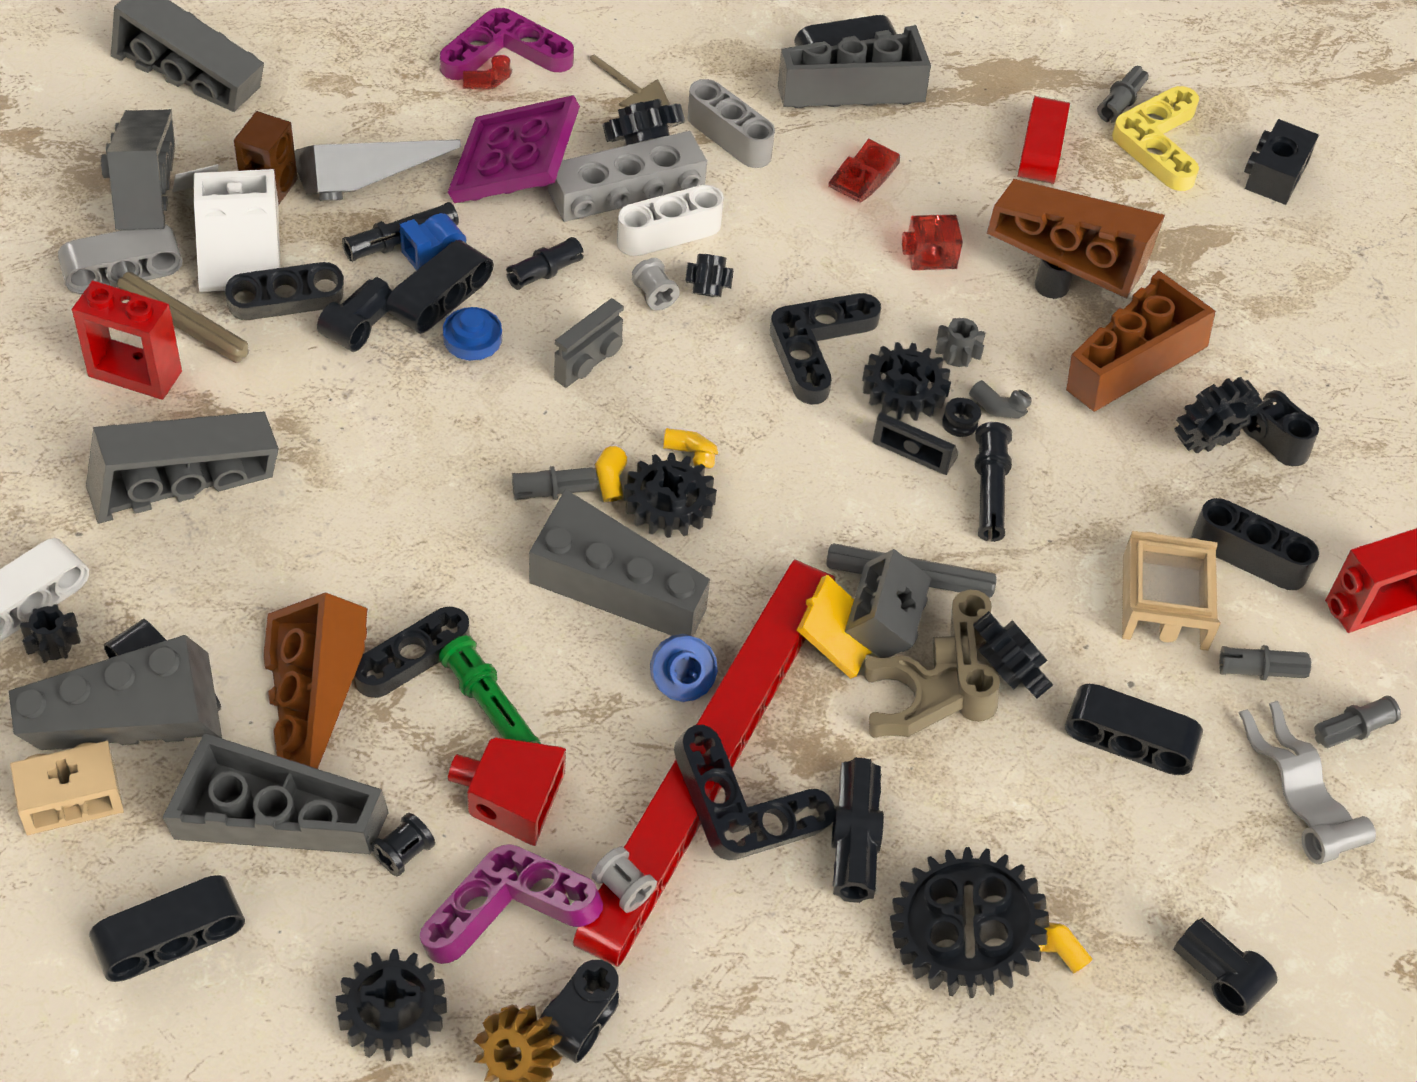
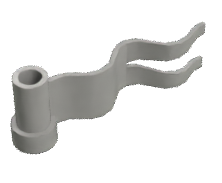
(1329, 822)

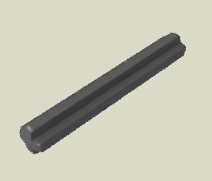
(943, 575)

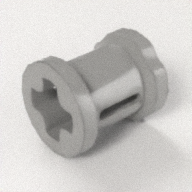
(658, 288)
(624, 879)

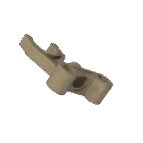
(952, 685)

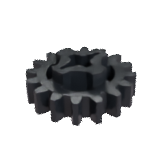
(643, 122)
(906, 381)
(1218, 415)
(666, 495)
(1012, 654)
(370, 996)

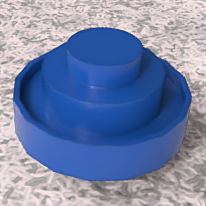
(472, 333)
(683, 667)

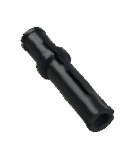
(360, 246)

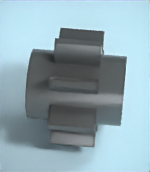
(960, 342)

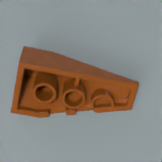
(313, 662)

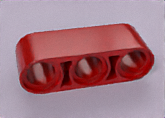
(1044, 139)

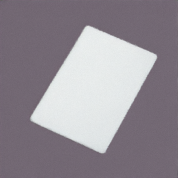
(186, 180)

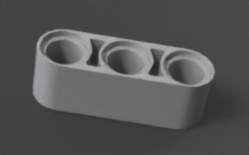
(731, 123)
(111, 255)

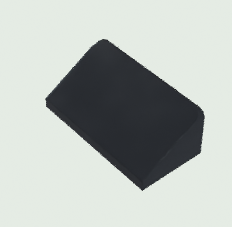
(914, 444)

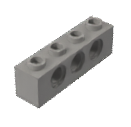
(627, 175)

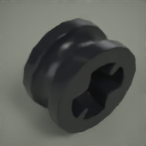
(959, 426)

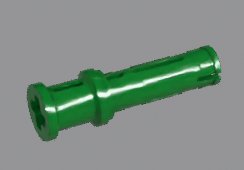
(479, 682)

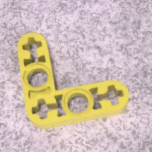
(1137, 132)

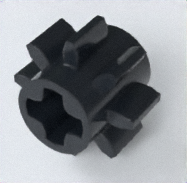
(709, 275)
(50, 633)

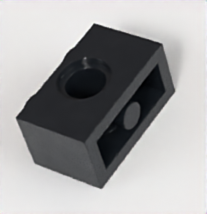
(1280, 161)

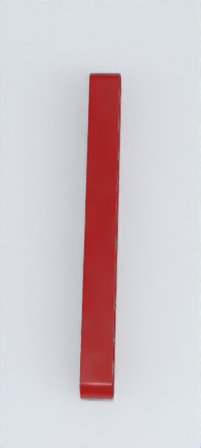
(733, 714)

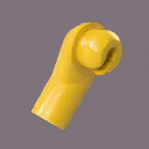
(691, 441)
(608, 470)
(1068, 947)

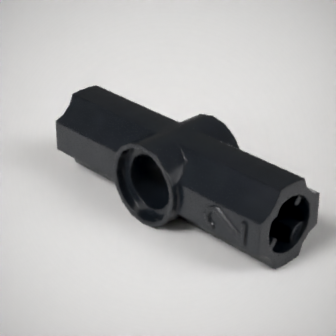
(857, 830)

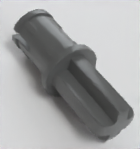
(1122, 94)
(553, 482)
(1264, 662)
(1357, 722)

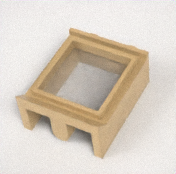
(1170, 584)

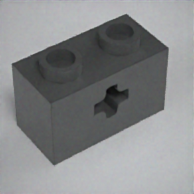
(888, 604)

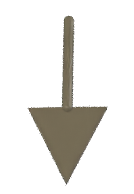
(648, 93)

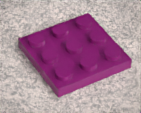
(514, 149)

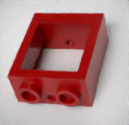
(124, 365)
(1376, 582)

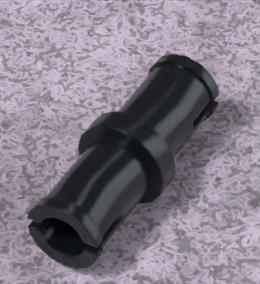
(544, 263)

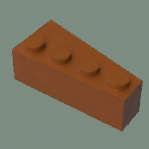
(1078, 233)
(1140, 342)

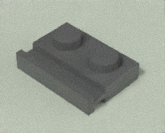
(588, 343)

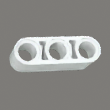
(669, 220)
(36, 581)

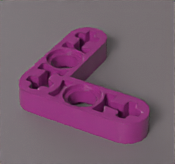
(549, 50)
(455, 929)

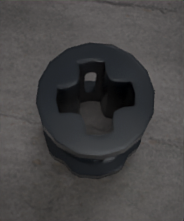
(403, 844)

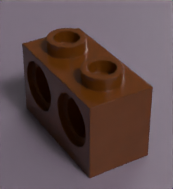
(268, 144)

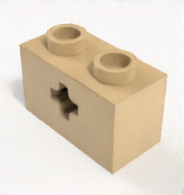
(66, 787)

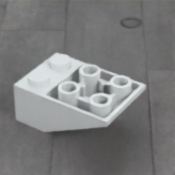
(235, 225)

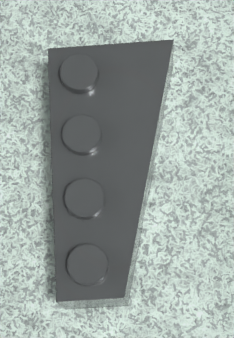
(184, 50)
(856, 71)
(140, 168)
(176, 458)
(616, 569)
(124, 699)
(271, 802)

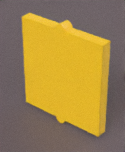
(826, 625)

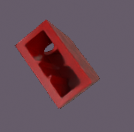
(512, 785)

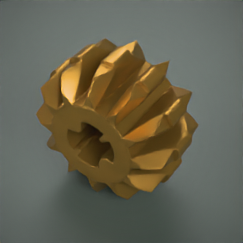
(519, 1029)

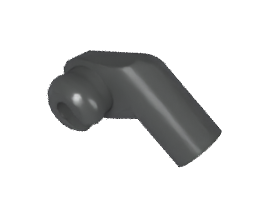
(1000, 406)

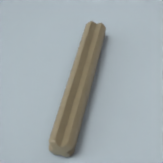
(190, 320)

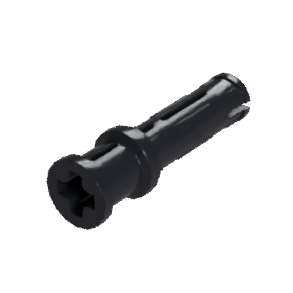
(993, 465)

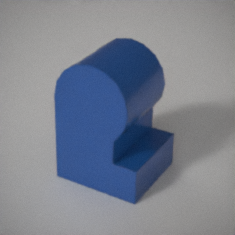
(426, 240)

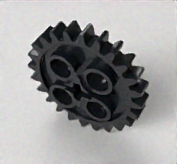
(1015, 919)

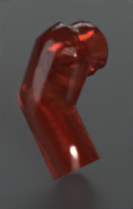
(490, 78)

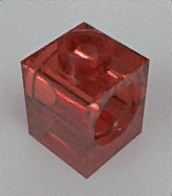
(933, 242)

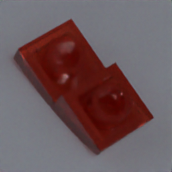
(865, 172)

